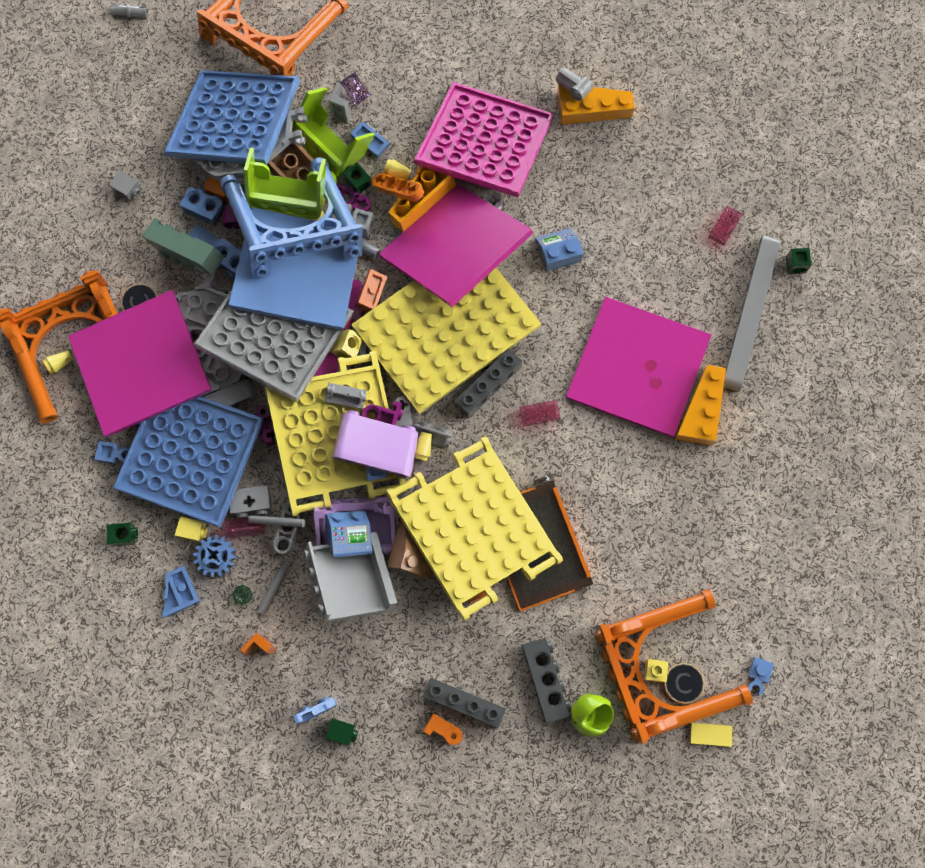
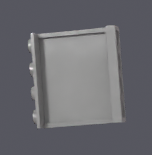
(349, 584)

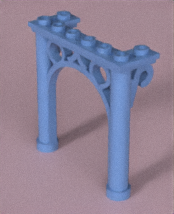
(301, 239)

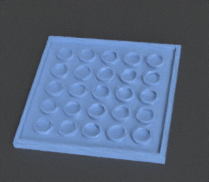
(231, 115)
(302, 287)
(190, 458)

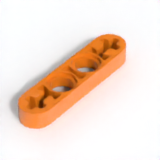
(393, 186)

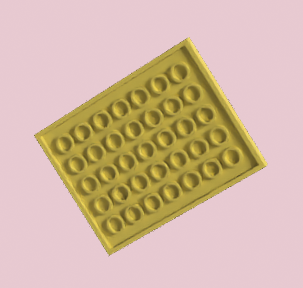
(439, 346)

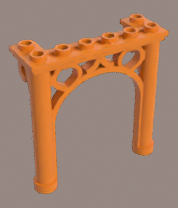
(279, 62)
(10, 323)
(682, 714)

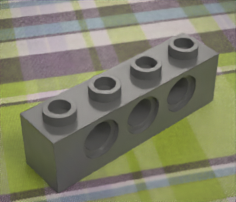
(488, 383)
(545, 648)
(464, 702)

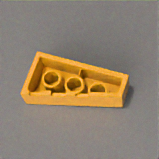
(598, 105)
(435, 187)
(703, 412)

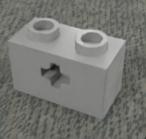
(260, 507)

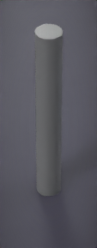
(276, 521)
(274, 586)

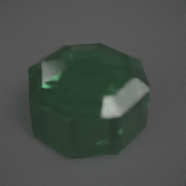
(242, 594)

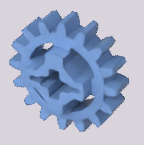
(208, 561)

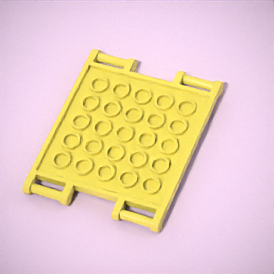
(308, 433)
(473, 527)

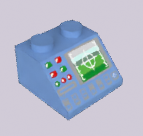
(559, 249)
(348, 533)

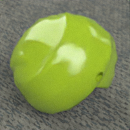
(592, 715)

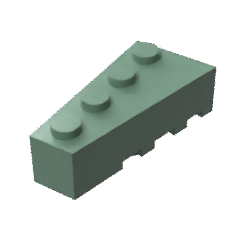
(182, 248)

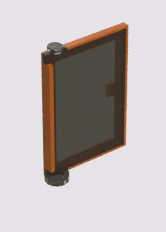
(561, 578)

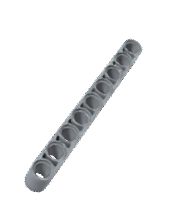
(751, 313)

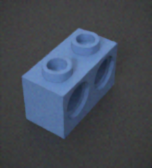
(200, 209)
(231, 259)

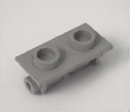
(345, 395)
(440, 434)

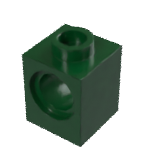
(360, 184)
(798, 260)
(114, 531)
(342, 732)

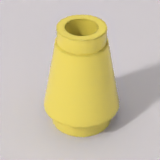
(397, 169)
(57, 362)
(423, 446)

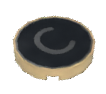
(136, 295)
(684, 683)

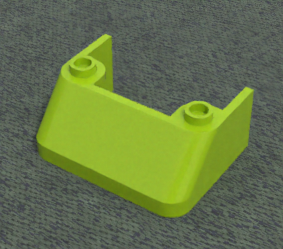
(322, 141)
(284, 194)

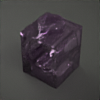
(355, 88)

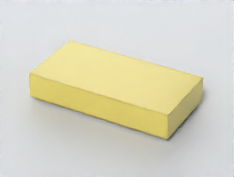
(711, 734)

